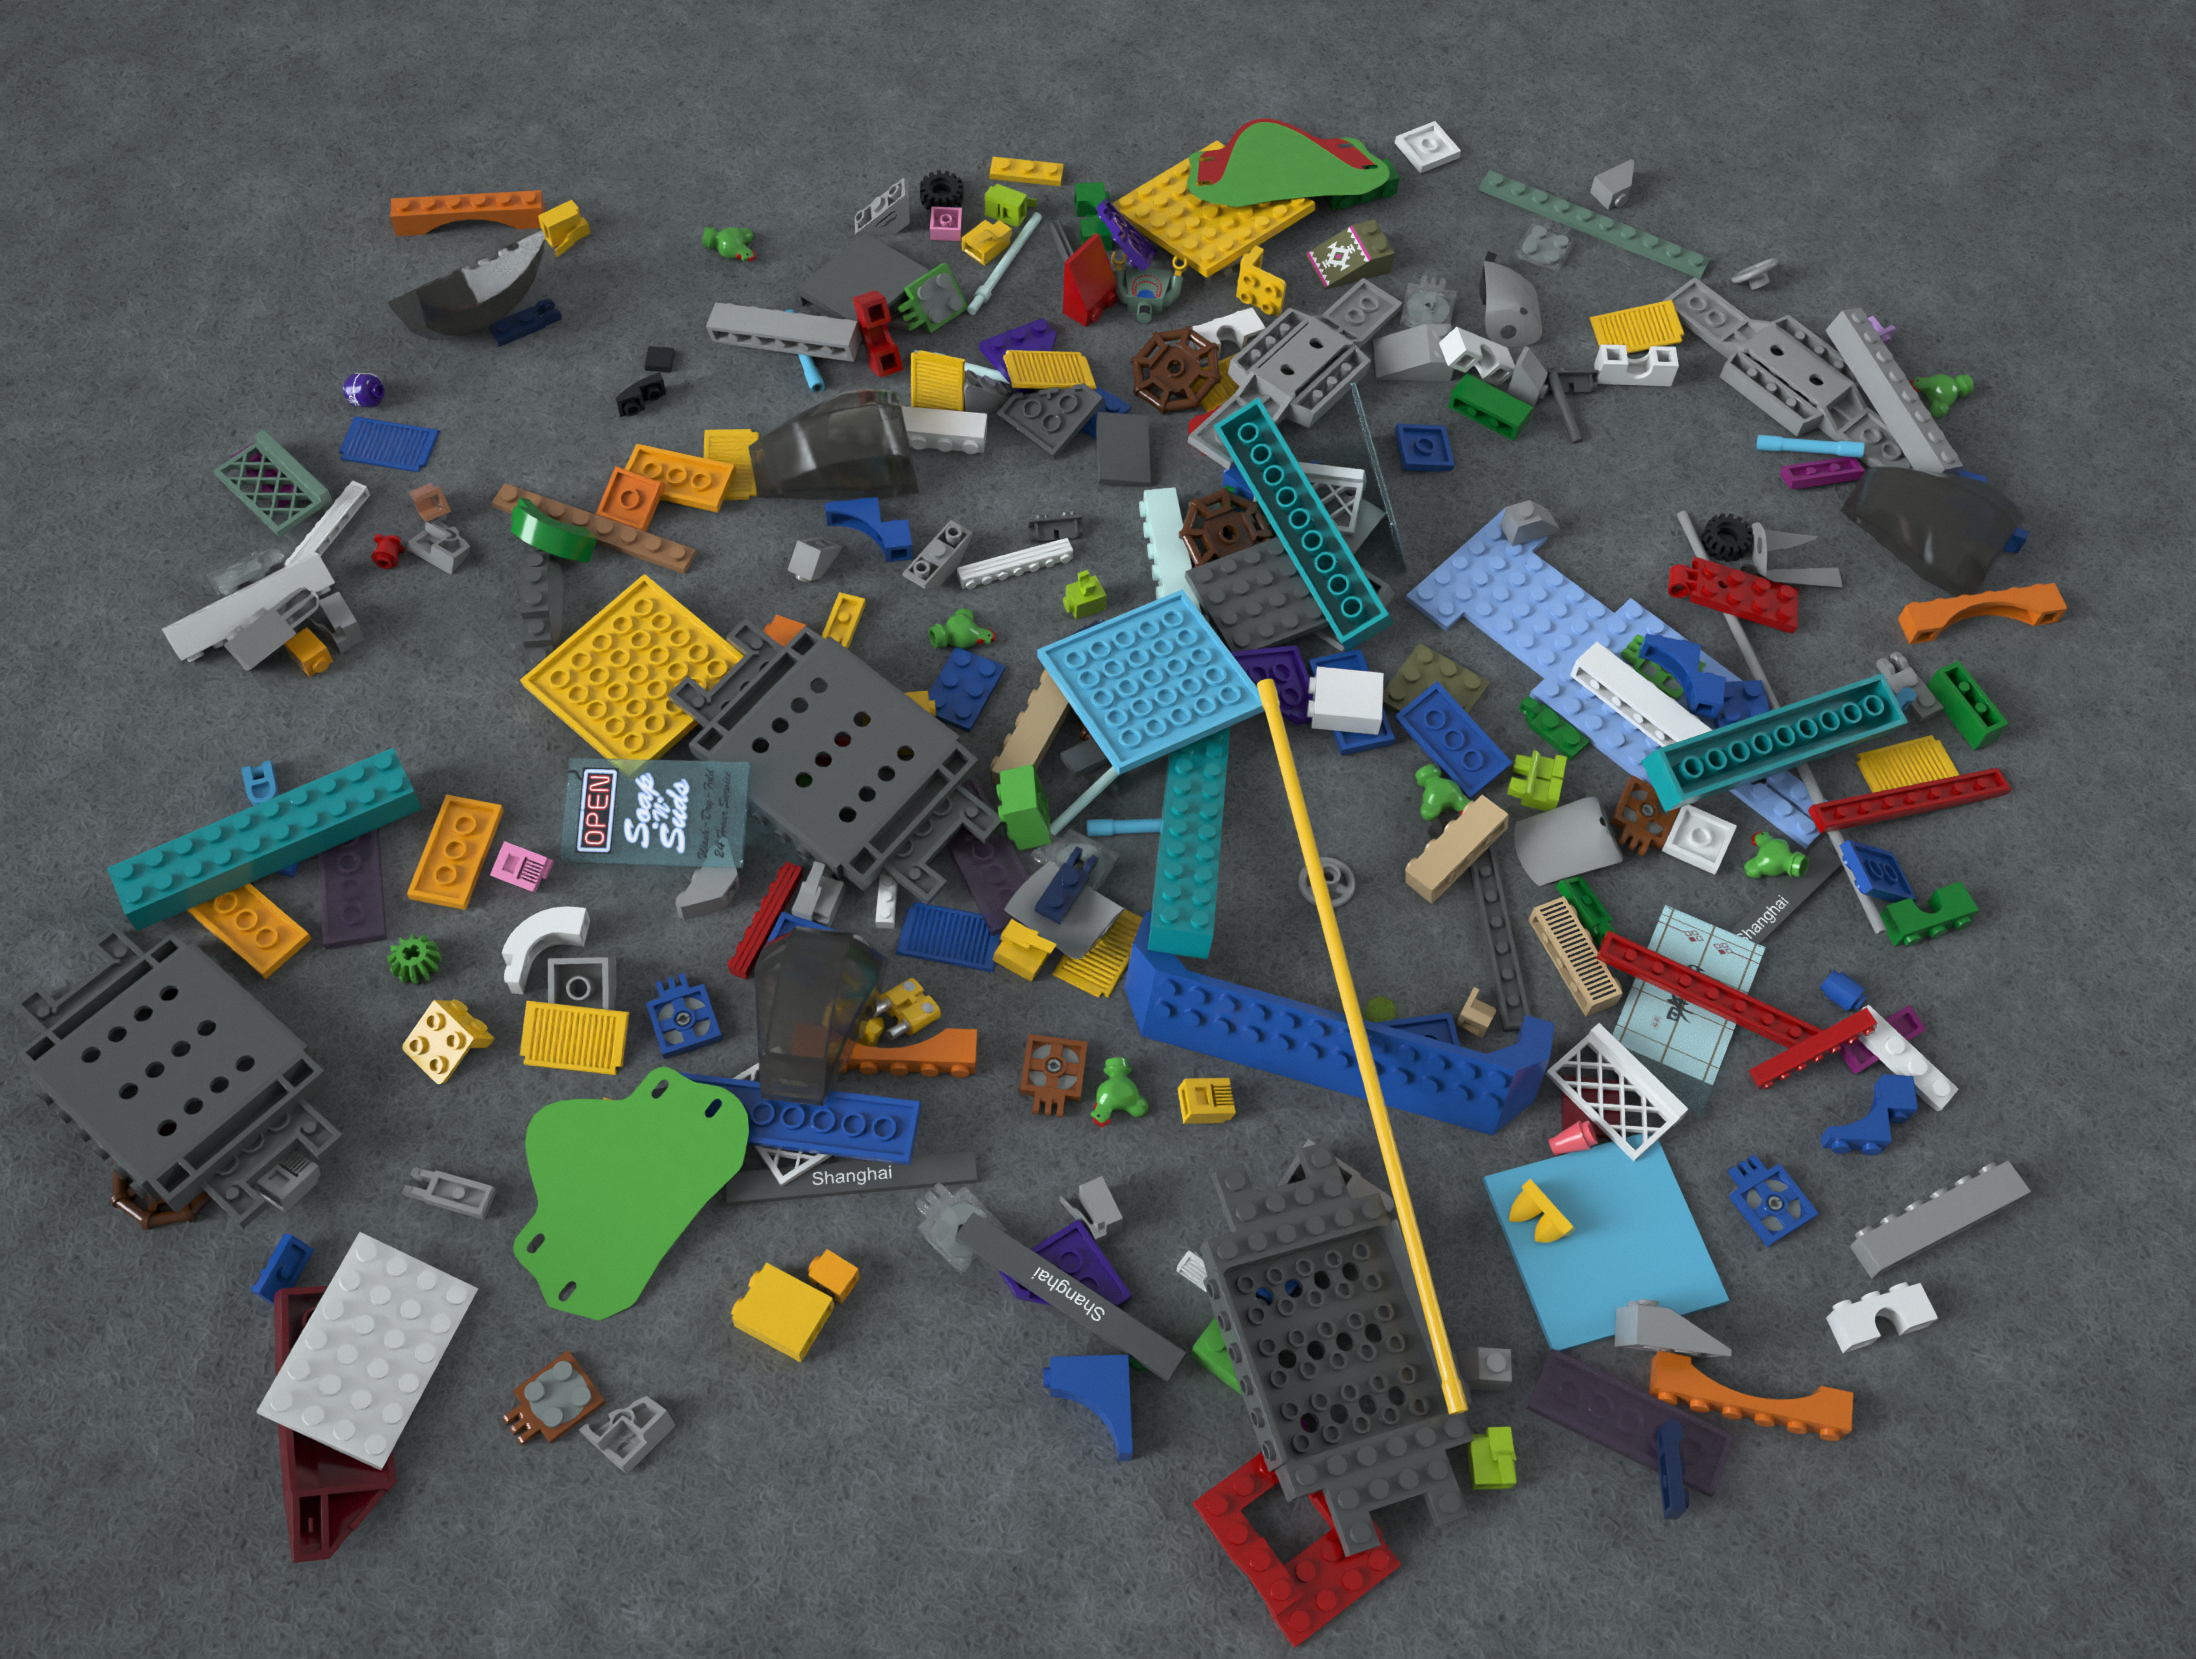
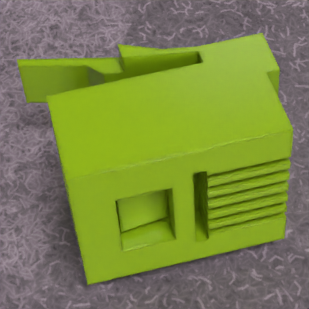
(1007, 205)
(1492, 1459)

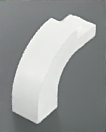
(537, 933)

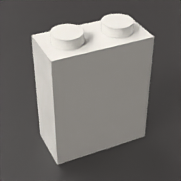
(1346, 700)

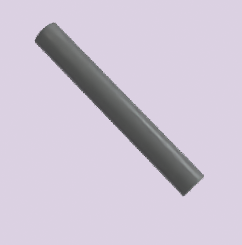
(1564, 407)

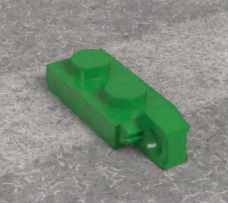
(1553, 728)
(1588, 907)

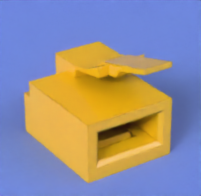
(563, 226)
(987, 241)
(1022, 950)
(1206, 1100)

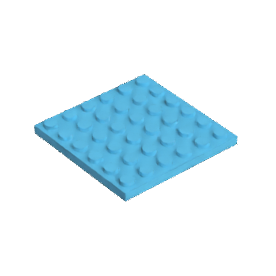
(1151, 681)

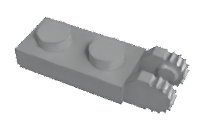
(1925, 703)
(452, 1192)

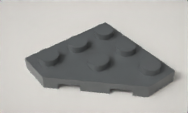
(1051, 415)

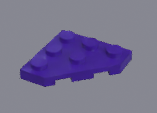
(1132, 242)
(1029, 337)
(1289, 675)
(1082, 1259)

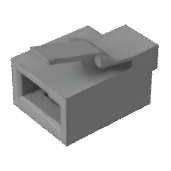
(341, 621)
(819, 897)
(288, 1181)
(1099, 1209)

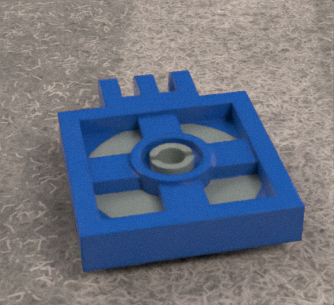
(682, 1017)
(1769, 1200)

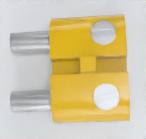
(909, 1006)

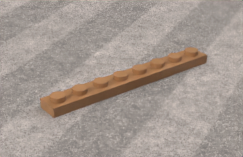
(608, 532)

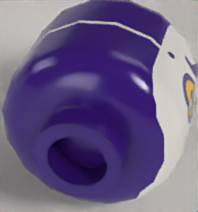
(363, 390)

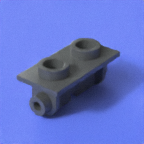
(1580, 378)
(1045, 526)

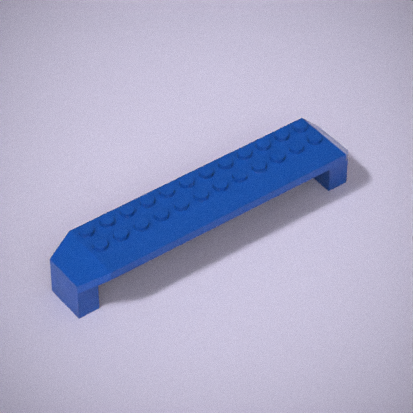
(1317, 1046)

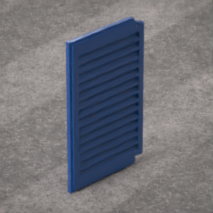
(388, 444)
(948, 937)

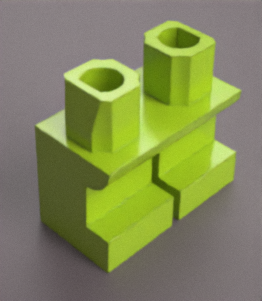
(1542, 781)

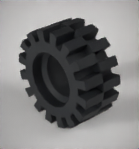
(941, 182)
(1730, 526)

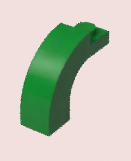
(551, 535)

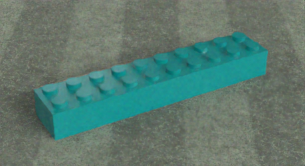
(1303, 525)
(1773, 742)
(263, 839)
(1190, 848)

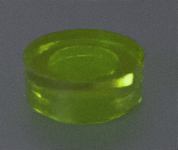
(1380, 1009)

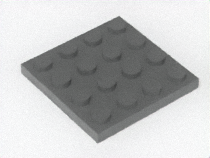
(1256, 597)

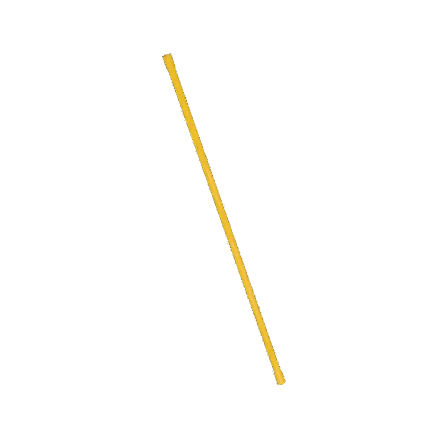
(1451, 1383)

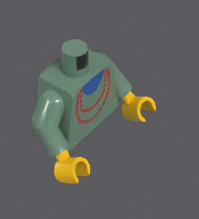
(1147, 290)

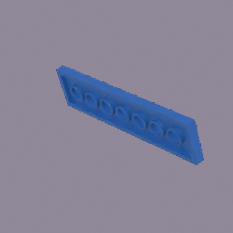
(843, 1127)

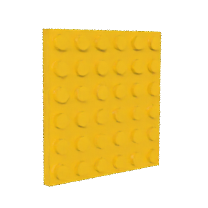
(1201, 230)
(621, 666)

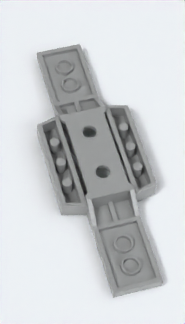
(1287, 345)
(1839, 405)

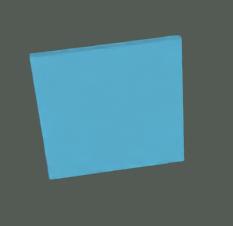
(1627, 1244)

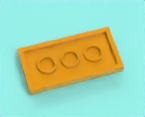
(687, 478)
(455, 852)
(252, 928)

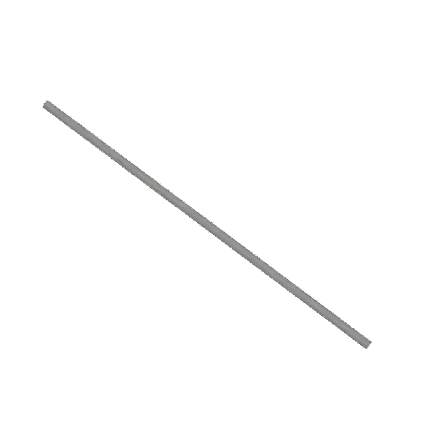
(1804, 770)

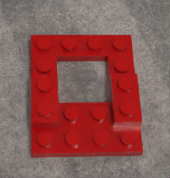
(1312, 1584)

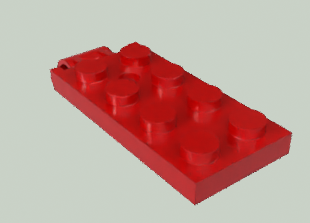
(1740, 594)

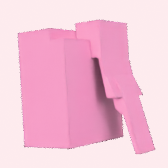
(521, 867)

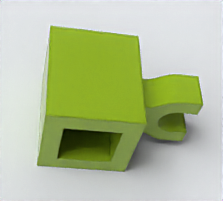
(1084, 596)

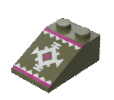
(1352, 255)

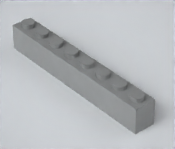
(1892, 393)

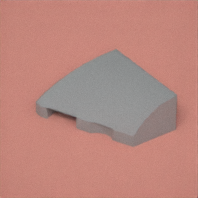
(447, 549)
(640, 1425)

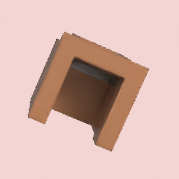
(430, 502)

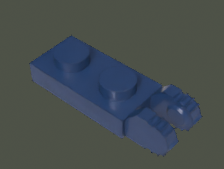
(524, 322)
(1065, 887)
(1671, 1469)

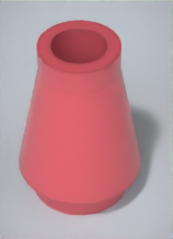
(1574, 1139)

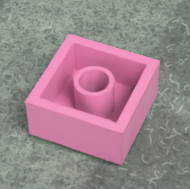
(946, 223)

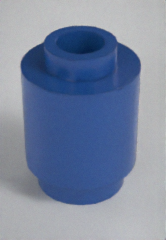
(1843, 991)

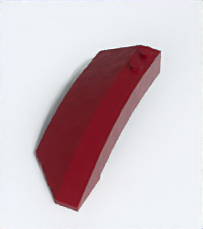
(322, 1487)

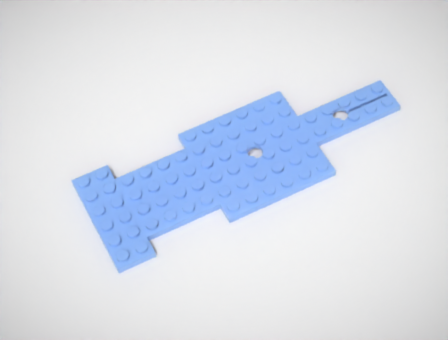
(1553, 623)

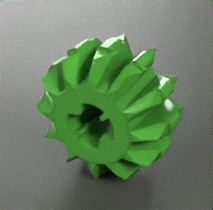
(414, 958)

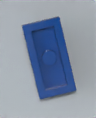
(283, 1267)

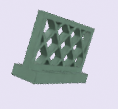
(294, 475)

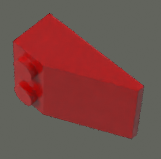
(1088, 283)

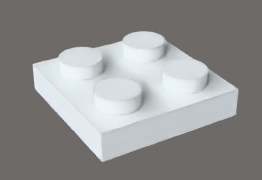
(1427, 147)
(1699, 838)

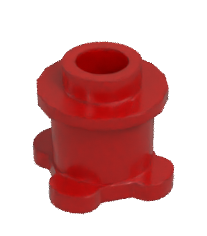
(387, 551)

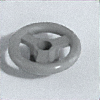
(1756, 274)
(1331, 870)

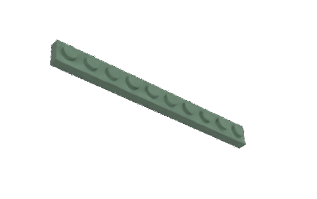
(1594, 224)

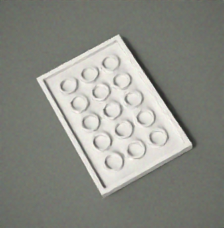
(368, 1351)

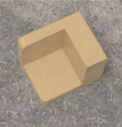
(1476, 1015)

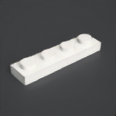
(1908, 1061)

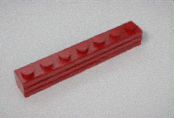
(765, 920)
(1813, 1049)

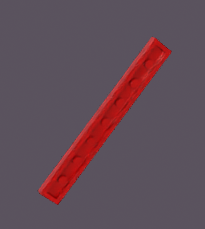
(1908, 800)
(1704, 991)

